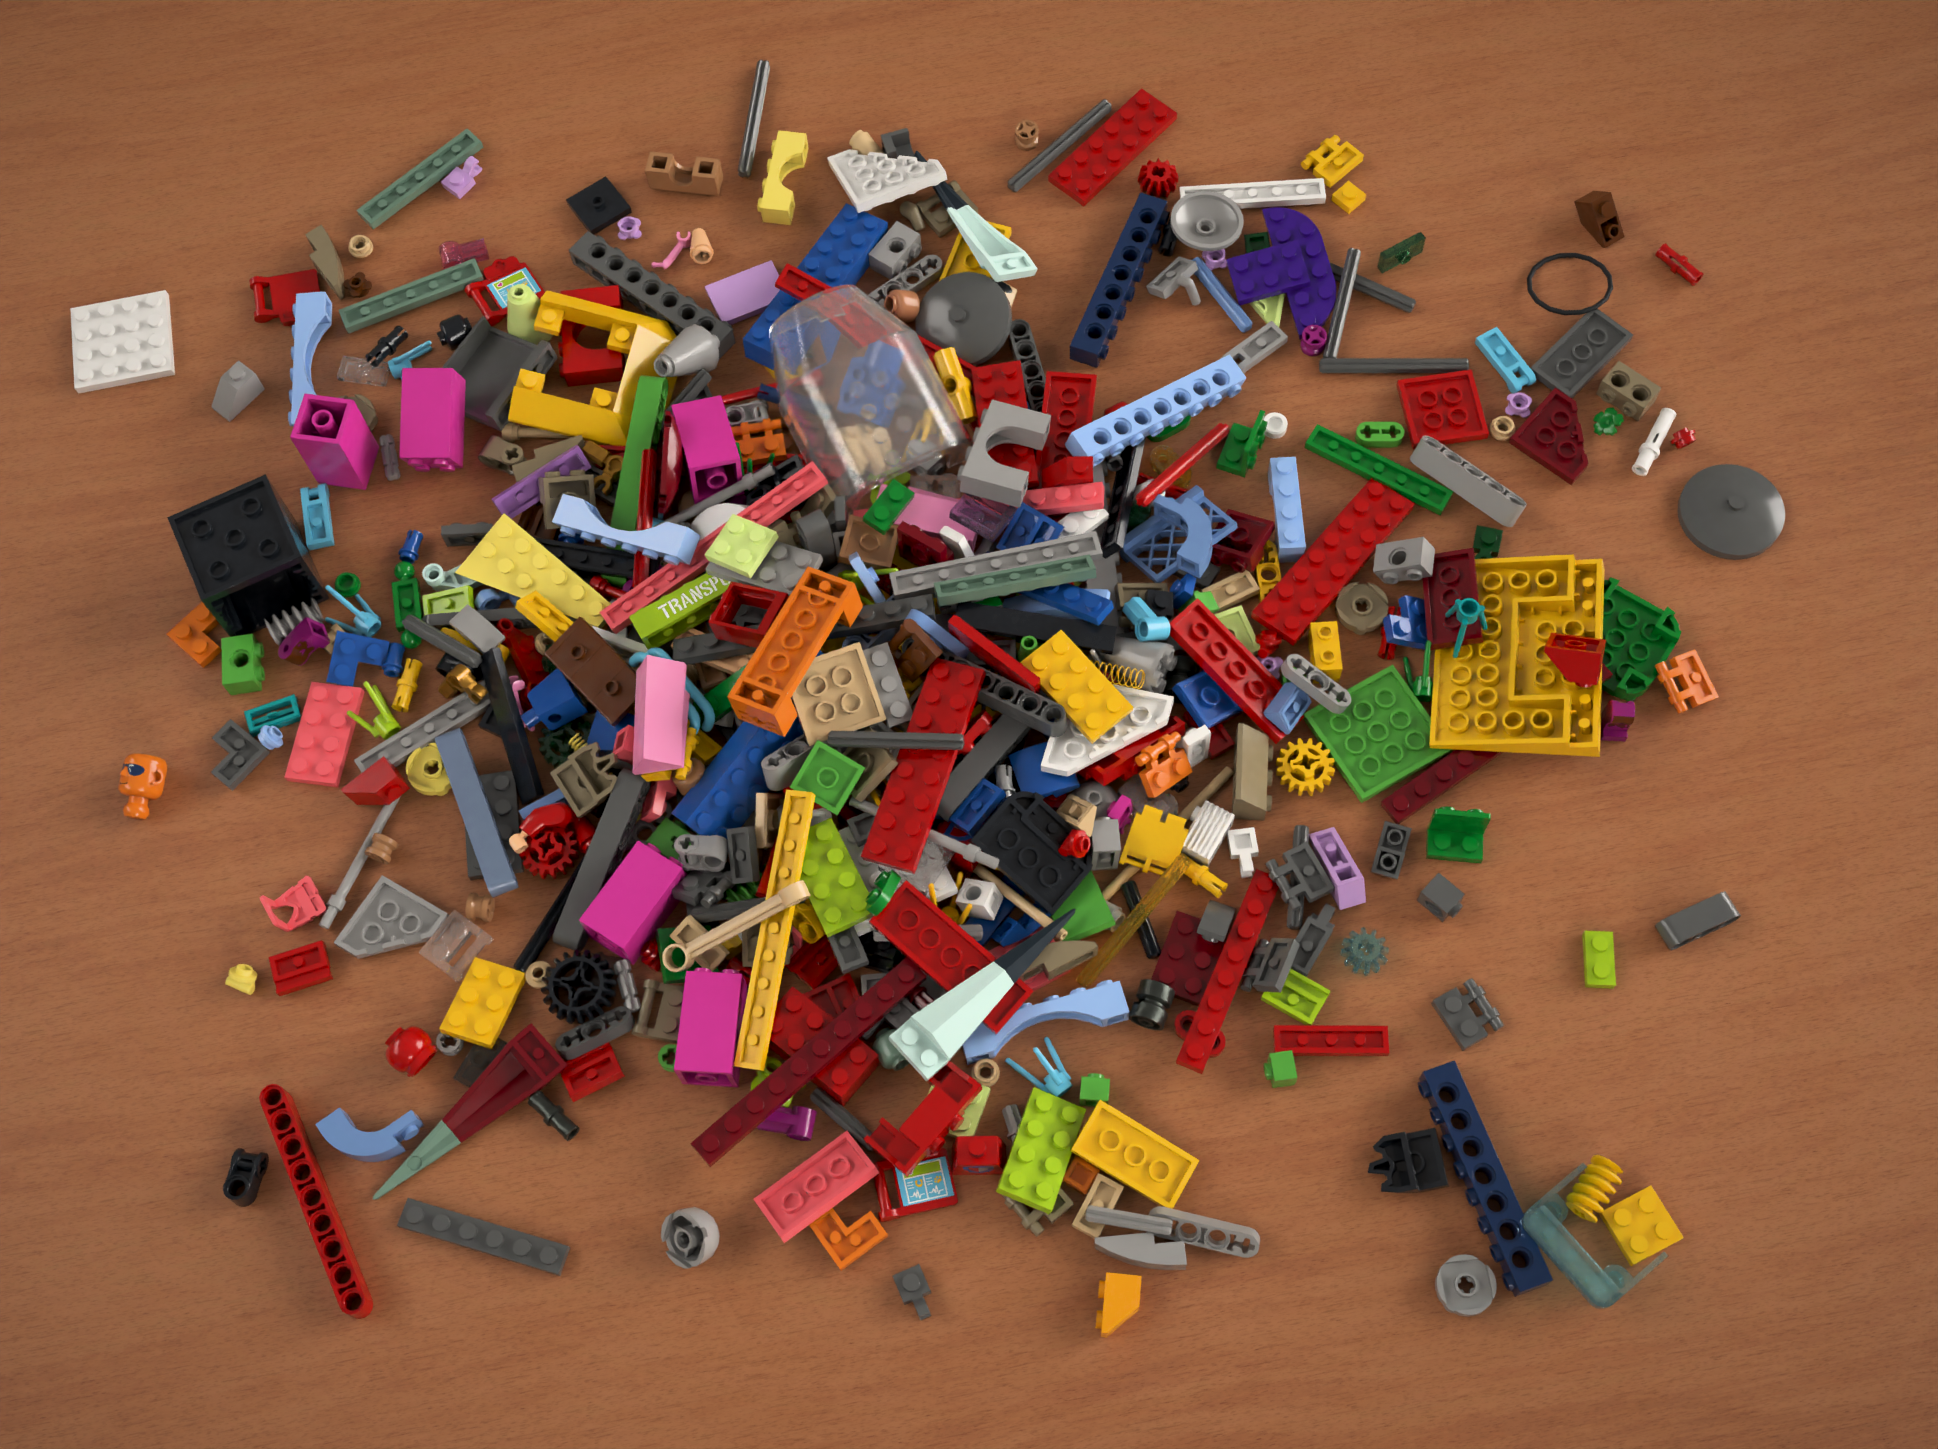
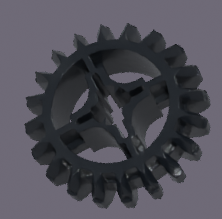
(575, 1007)

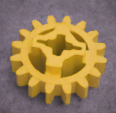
(1314, 761)

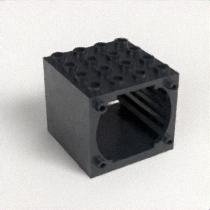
(247, 557)

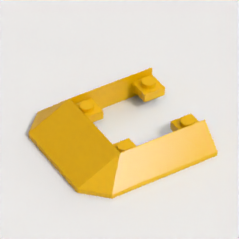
(609, 413)

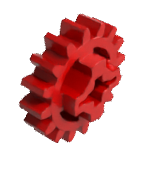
(556, 858)

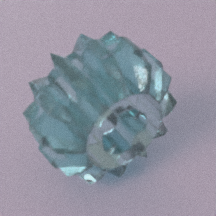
(1372, 946)

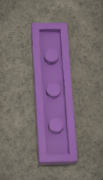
(526, 491)

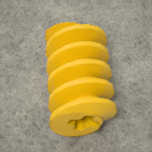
(1592, 1188)

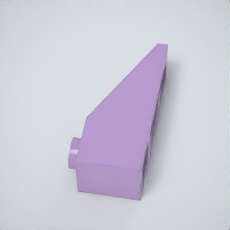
(1339, 867)

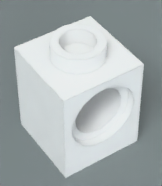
(982, 895)

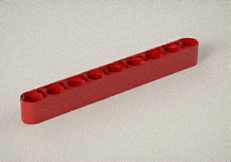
(324, 1209)

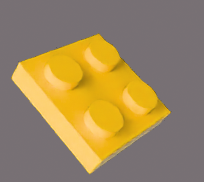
(1641, 1225)

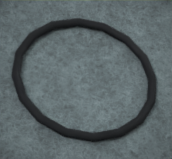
(1570, 312)

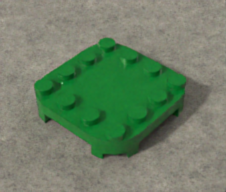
(1636, 640)

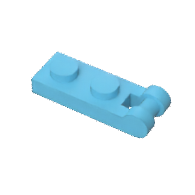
(1505, 359)
(317, 517)

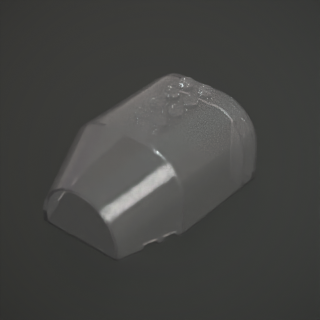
(860, 392)

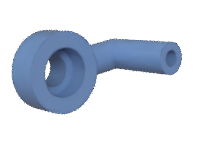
(490, 599)

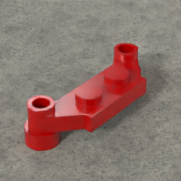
(525, 657)

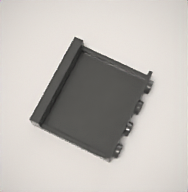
(491, 367)

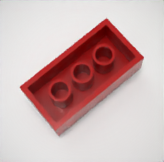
(797, 1023)

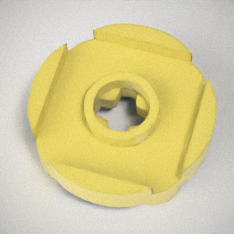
(421, 778)

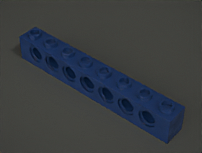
(1126, 265)
(1449, 1079)

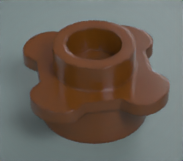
(360, 290)

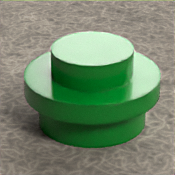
(347, 584)

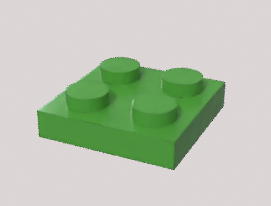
(828, 776)

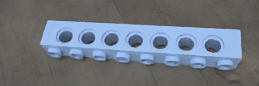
(1192, 394)

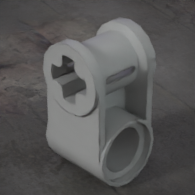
(747, 413)
(704, 853)

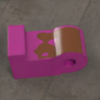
(303, 641)
(1616, 720)

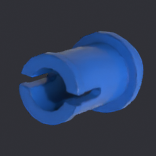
(411, 546)
(392, 666)

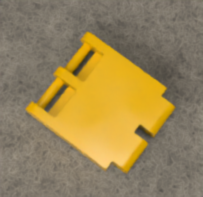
(1154, 840)

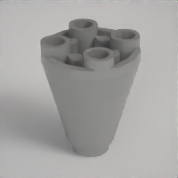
(688, 353)
(1150, 656)

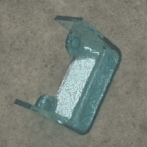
(1596, 1285)

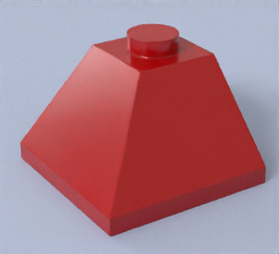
(1576, 657)

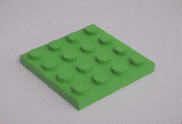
(1378, 735)

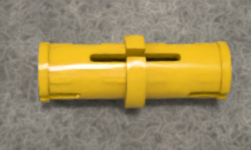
(407, 685)
(1201, 876)

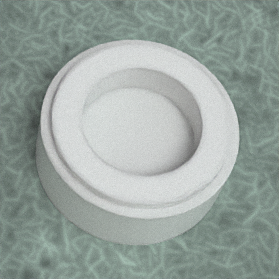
(1276, 425)

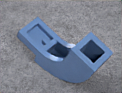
(1193, 521)
(368, 1146)

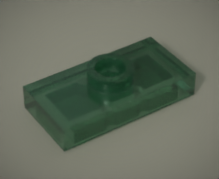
(1401, 252)

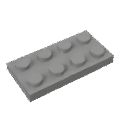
(778, 570)

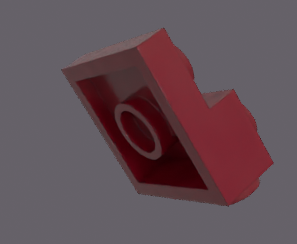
(1245, 545)
(921, 548)

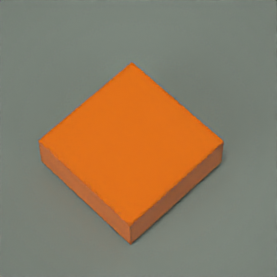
(1080, 1175)

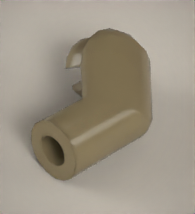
(911, 212)

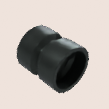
(1184, 669)
(1153, 1000)

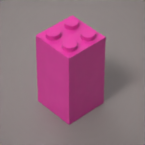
(432, 418)
(335, 441)
(707, 447)
(634, 902)
(710, 1027)

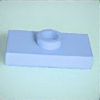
(868, 577)

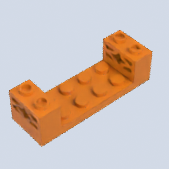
(789, 648)

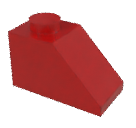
(1068, 472)
(377, 785)

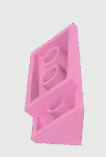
(931, 514)
(660, 715)

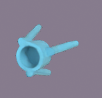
(404, 360)
(366, 622)
(1056, 1081)

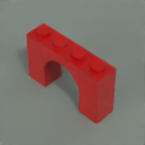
(587, 365)

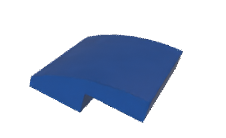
(1029, 527)
(1030, 778)

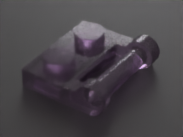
(980, 518)

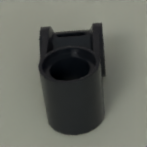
(245, 1170)

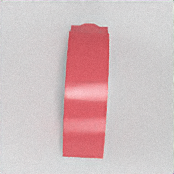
(659, 791)

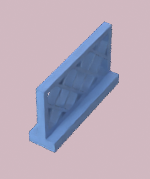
(1154, 529)

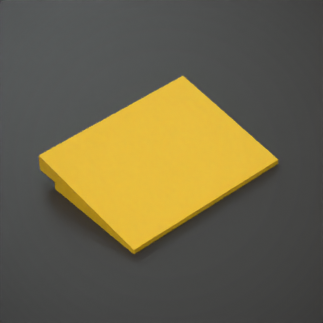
(1507, 688)

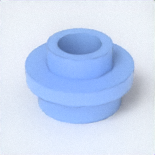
(270, 737)

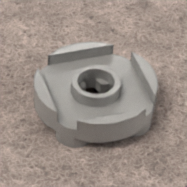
(1475, 1272)

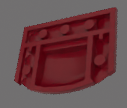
(670, 465)

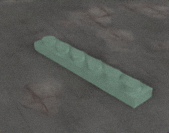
(420, 178)
(410, 296)
(1014, 580)

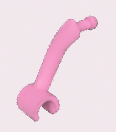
(682, 243)
(516, 686)

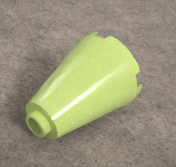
(522, 313)

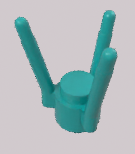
(1467, 613)

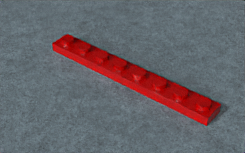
(1227, 973)

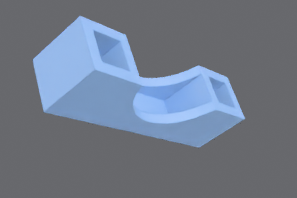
(1287, 508)

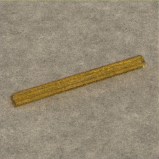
(1133, 921)

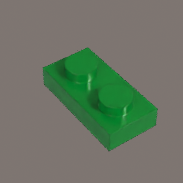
(888, 507)

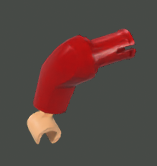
(550, 815)

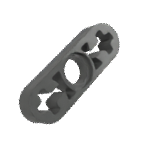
(584, 1030)

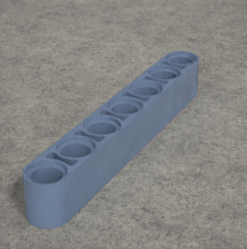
(476, 813)

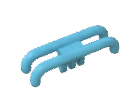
(695, 694)

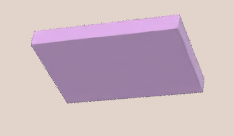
(744, 293)

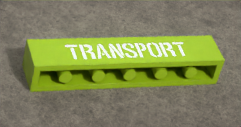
(679, 610)

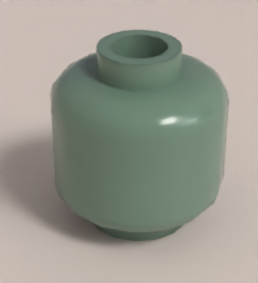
(888, 1054)

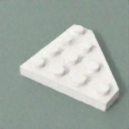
(879, 179)
(1073, 750)

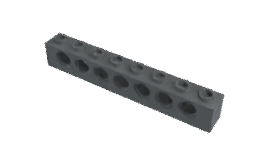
(613, 268)

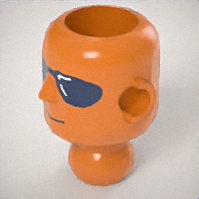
(141, 781)

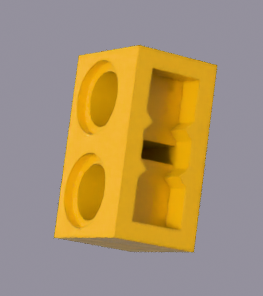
(1325, 649)

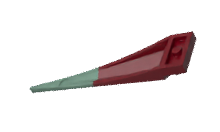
(511, 1078)

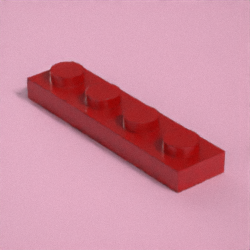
(1331, 1040)

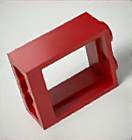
(729, 605)

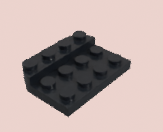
(1026, 841)

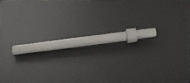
(748, 482)
(970, 852)
(337, 901)

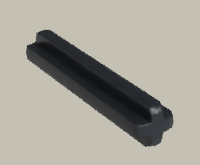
(1146, 930)

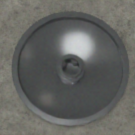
(966, 314)
(1731, 512)

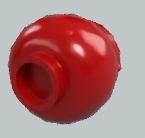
(409, 1050)

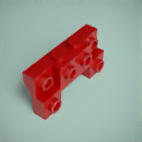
(1123, 762)
(929, 1122)

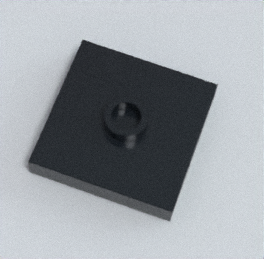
(599, 205)

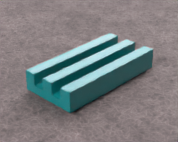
(277, 719)

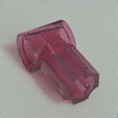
(454, 253)

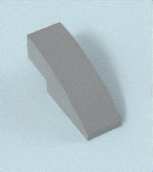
(1142, 1251)

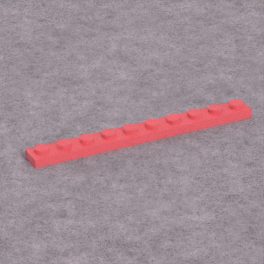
(1056, 499)
(672, 577)

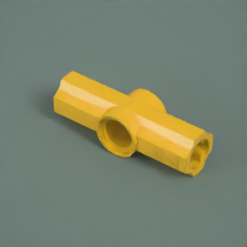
(952, 374)

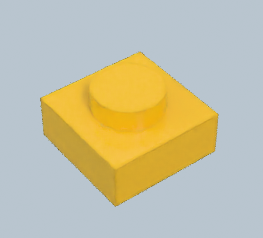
(1348, 197)

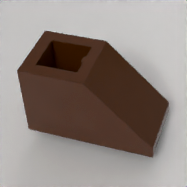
(1600, 217)

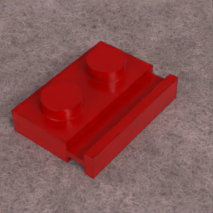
(813, 962)
(300, 968)
(591, 1072)

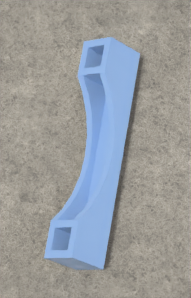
(312, 320)
(666, 540)
(1097, 1005)

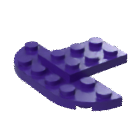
(1292, 266)

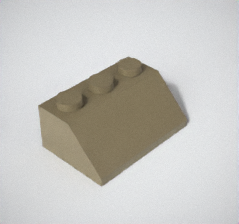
(1251, 774)

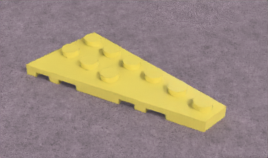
(520, 564)

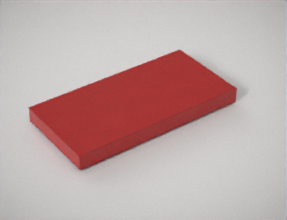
(993, 655)

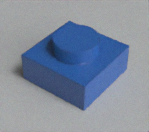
(1182, 590)

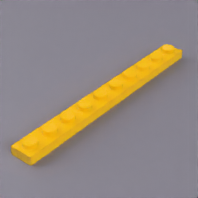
(555, 623)
(774, 933)

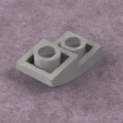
(476, 629)

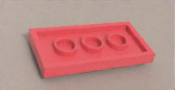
(324, 734)
(816, 1186)

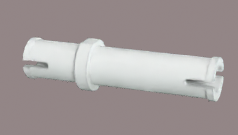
(1650, 449)

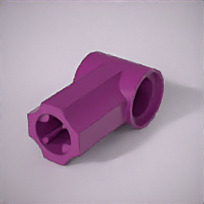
(794, 1122)

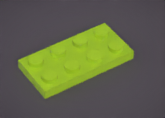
(833, 880)
(1041, 1150)

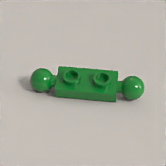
(406, 601)

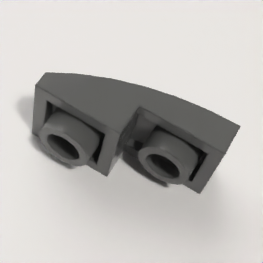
(1391, 850)
(1216, 921)

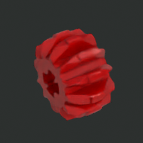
(1158, 178)

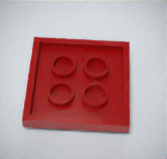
(1443, 408)

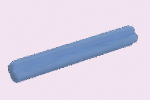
(1222, 296)

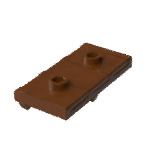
(595, 670)

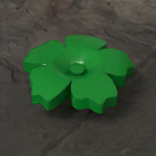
(1607, 421)

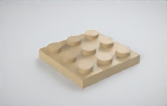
(837, 695)

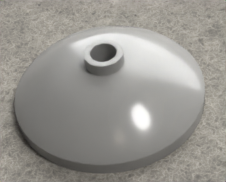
(1206, 221)

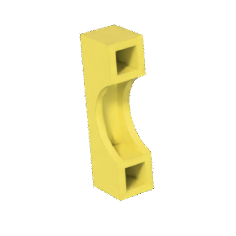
(788, 155)

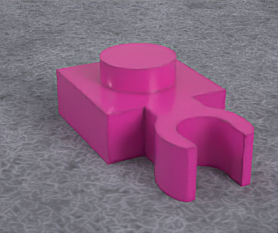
(1121, 811)

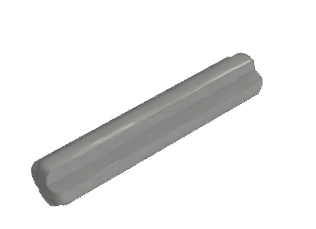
(1129, 1220)

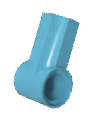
(1147, 625)

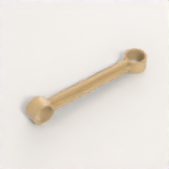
(784, 899)

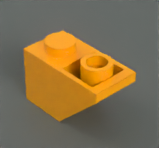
(1120, 1303)

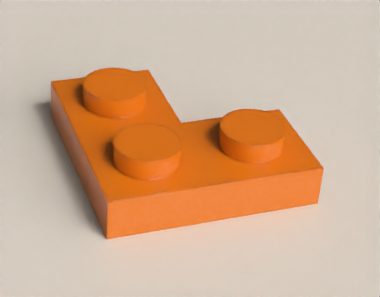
(192, 636)
(849, 1243)

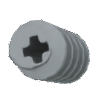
(282, 627)

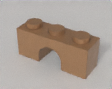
(667, 174)

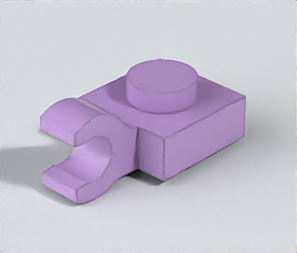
(461, 181)

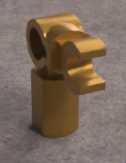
(611, 464)
(462, 679)

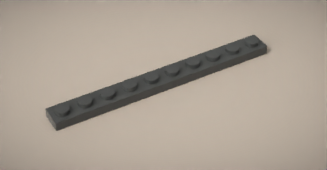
(870, 619)

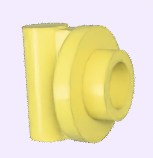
(242, 978)

